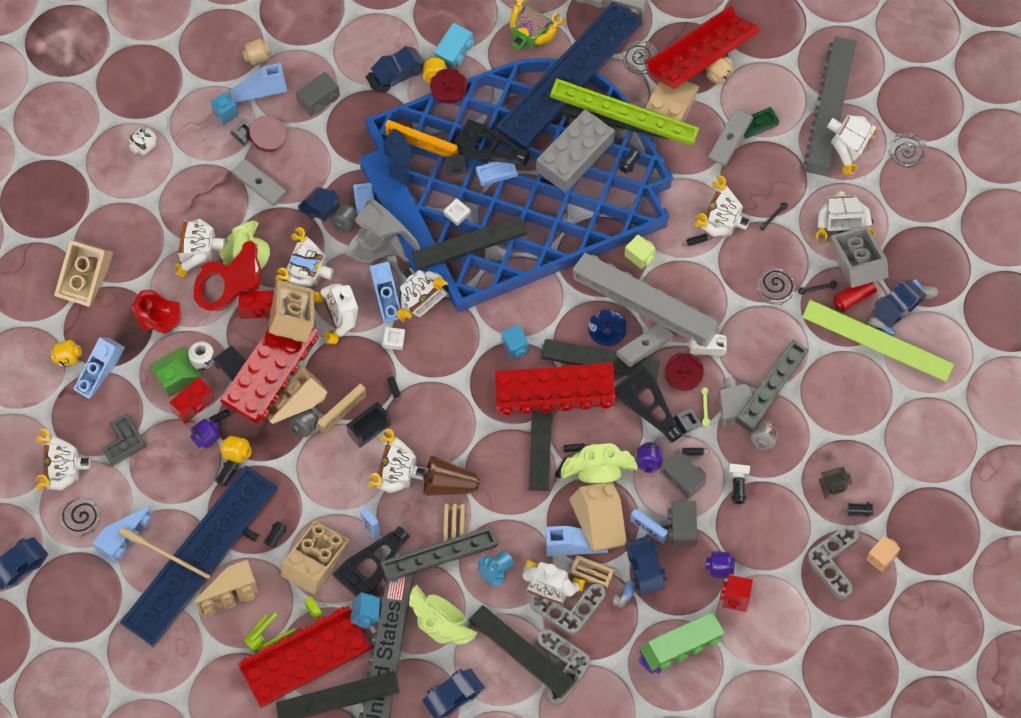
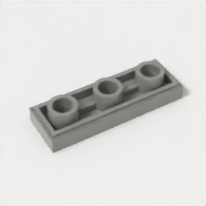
(735, 128)
(252, 176)
(644, 345)

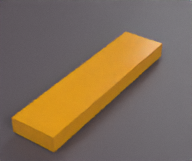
(422, 140)

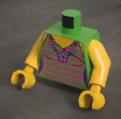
(532, 27)

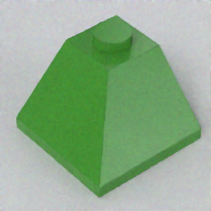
(174, 371)

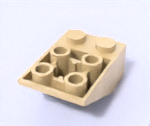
(314, 557)
(230, 587)

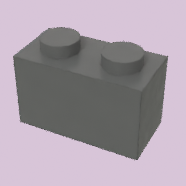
(318, 94)
(683, 474)
(683, 523)

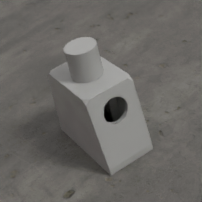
(733, 400)

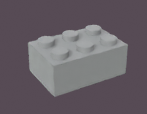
(859, 256)

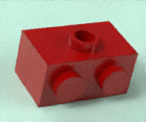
(255, 304)
(192, 400)
(736, 593)

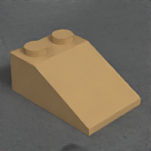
(673, 102)
(82, 272)
(292, 311)
(300, 395)
(600, 515)

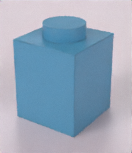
(224, 108)
(515, 342)
(365, 610)

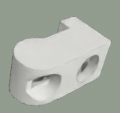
(716, 347)

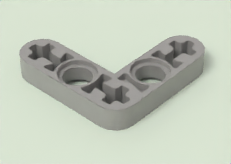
(827, 556)
(573, 615)
(569, 661)

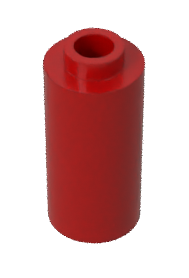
(851, 296)

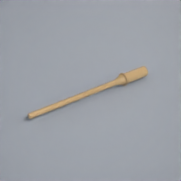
(139, 540)

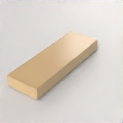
(341, 409)

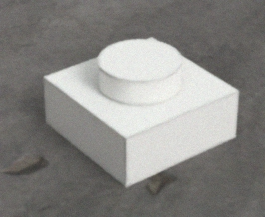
(457, 212)
(394, 338)
(738, 470)

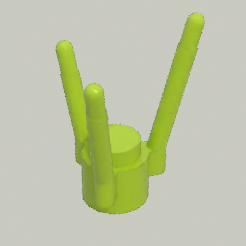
(254, 639)

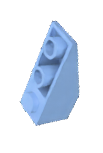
(262, 83)
(385, 291)
(99, 365)
(567, 541)
(113, 544)

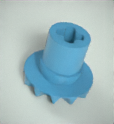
(494, 568)

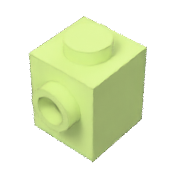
(640, 252)

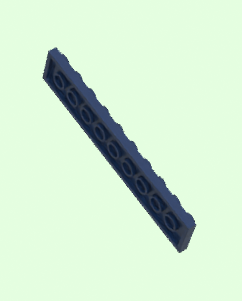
(576, 67)
(203, 550)

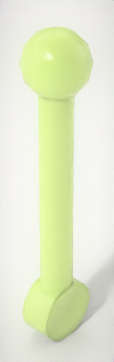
(706, 422)

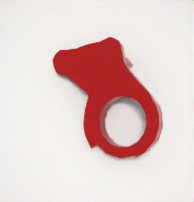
(238, 276)

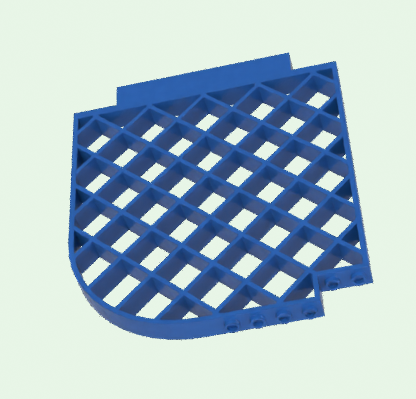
(399, 202)

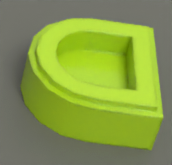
(312, 607)

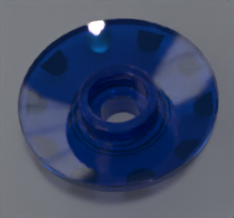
(607, 320)

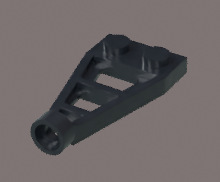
(470, 137)
(635, 385)
(353, 579)

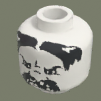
(142, 141)
(201, 355)

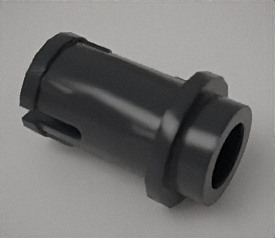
(627, 164)
(226, 473)
(738, 491)
(860, 509)
(275, 534)

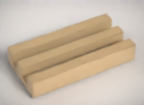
(454, 508)
(589, 579)

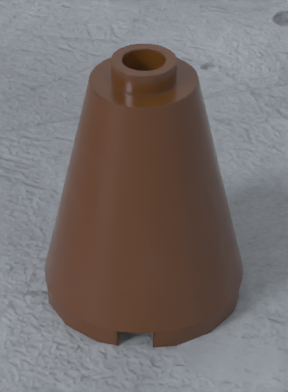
(448, 479)

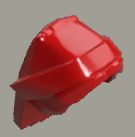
(156, 312)

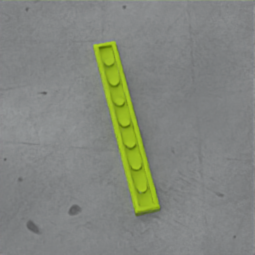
(624, 112)
(878, 340)

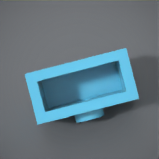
(454, 45)

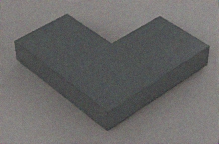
(128, 443)

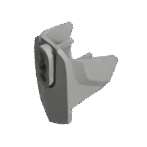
(378, 235)

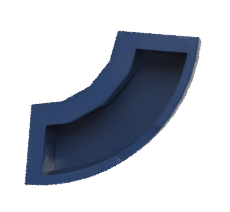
(398, 66)
(399, 152)
(320, 203)
(903, 298)
(20, 561)
(645, 565)
(453, 693)

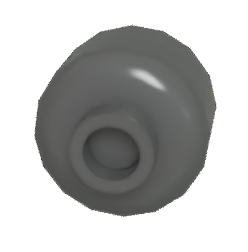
(343, 218)
(303, 423)

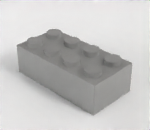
(575, 150)

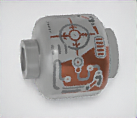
(765, 435)

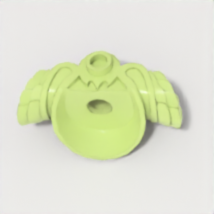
(238, 237)
(598, 463)
(440, 618)

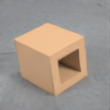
(883, 553)

